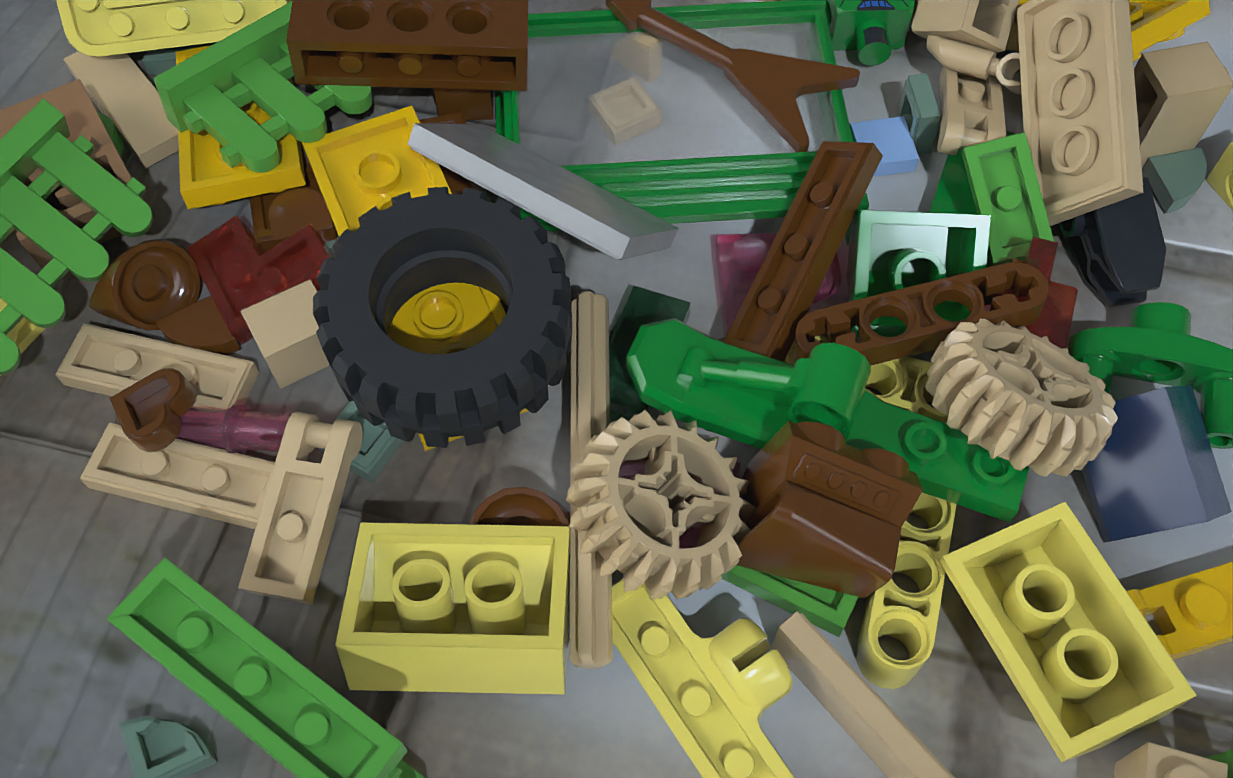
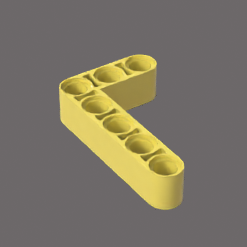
(890, 609)

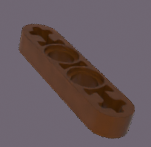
(916, 310)

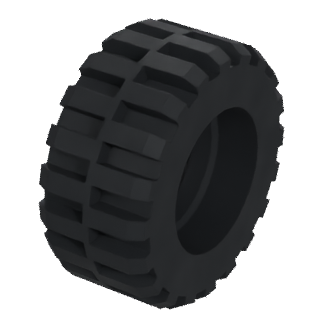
(432, 244)

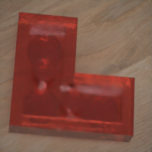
(243, 276)

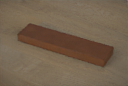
(804, 247)

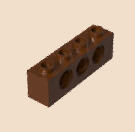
(410, 43)

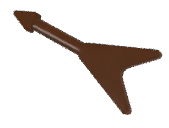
(763, 78)

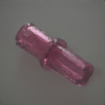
(234, 428)

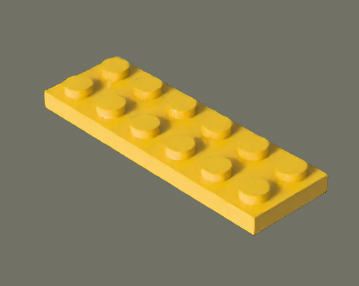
(365, 169)

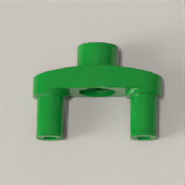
(1163, 352)

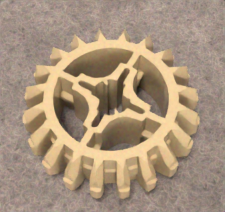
(1020, 397)
(641, 519)

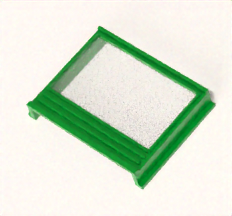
(663, 120)

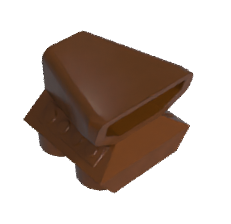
(826, 510)

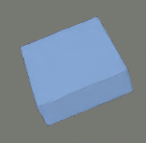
(892, 140)

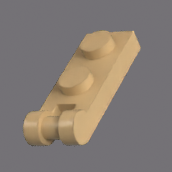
(969, 111)
(300, 508)

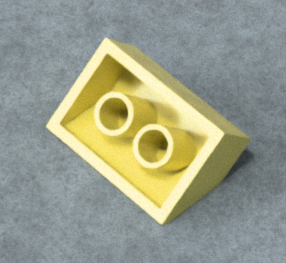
(457, 609)
(1066, 632)

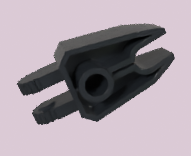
(1119, 248)

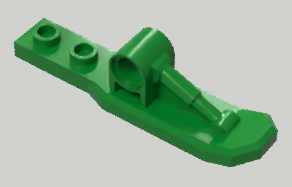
(756, 395)

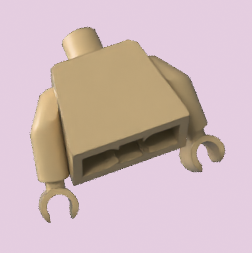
(968, 35)

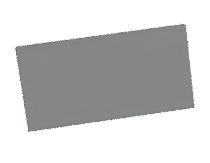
(544, 189)

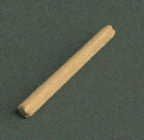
(590, 415)

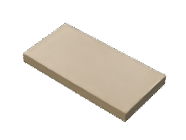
(1079, 103)

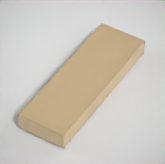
(129, 101)
(114, 360)
(181, 477)
(854, 702)

